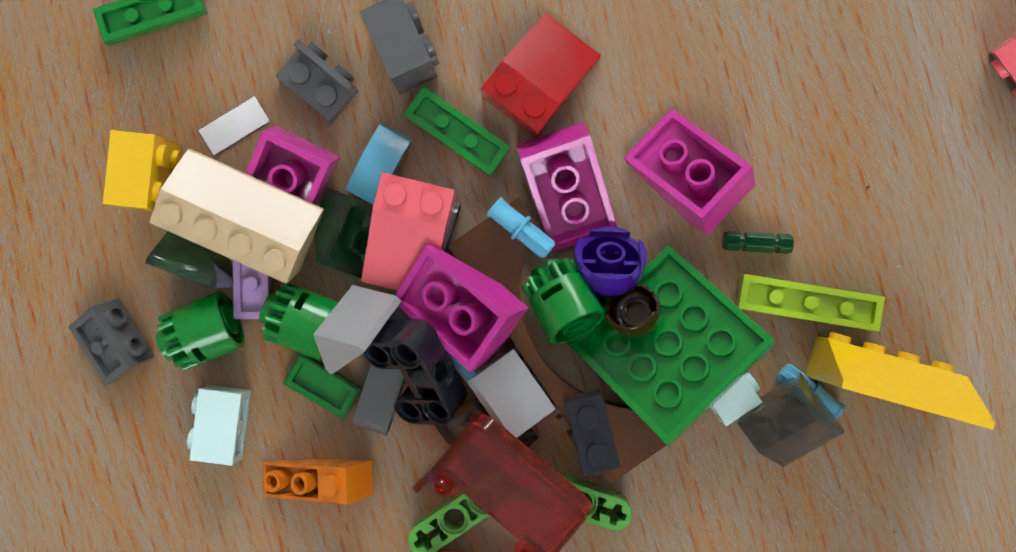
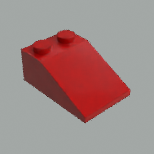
(539, 75)

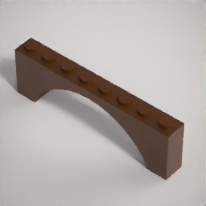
(501, 258)

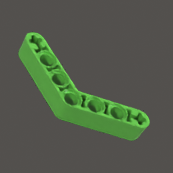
(474, 514)

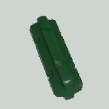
(758, 242)

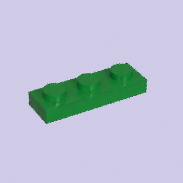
(135, 18)
(456, 131)

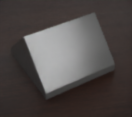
(353, 325)
(511, 393)

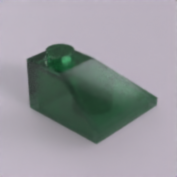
(343, 232)
(191, 261)

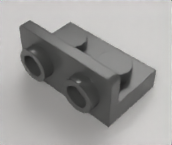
(317, 82)
(110, 340)

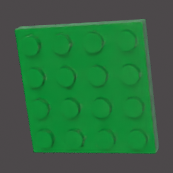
(686, 359)

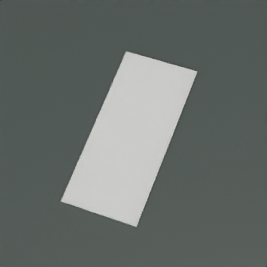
(234, 125)

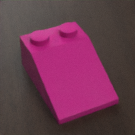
(292, 164)
(691, 171)
(566, 185)
(462, 305)

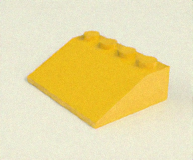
(897, 379)

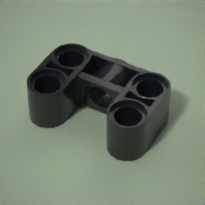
(433, 384)

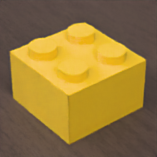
(138, 169)

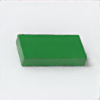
(327, 390)

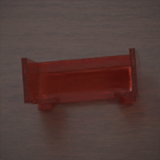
(508, 485)

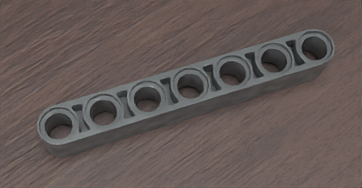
(385, 386)

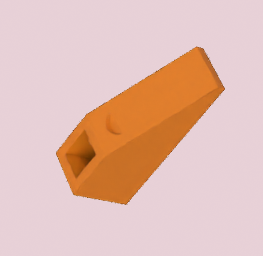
(319, 479)

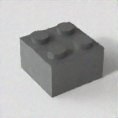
(397, 39)

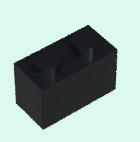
(592, 432)

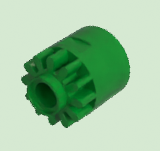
(562, 301)
(293, 318)
(199, 331)

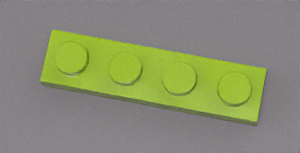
(810, 302)

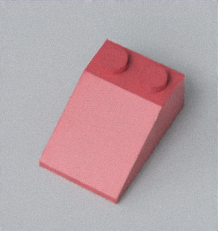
(402, 223)

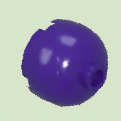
(610, 261)

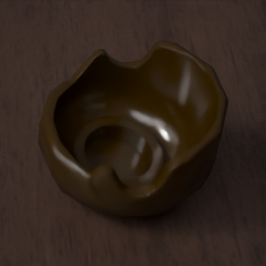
(634, 312)

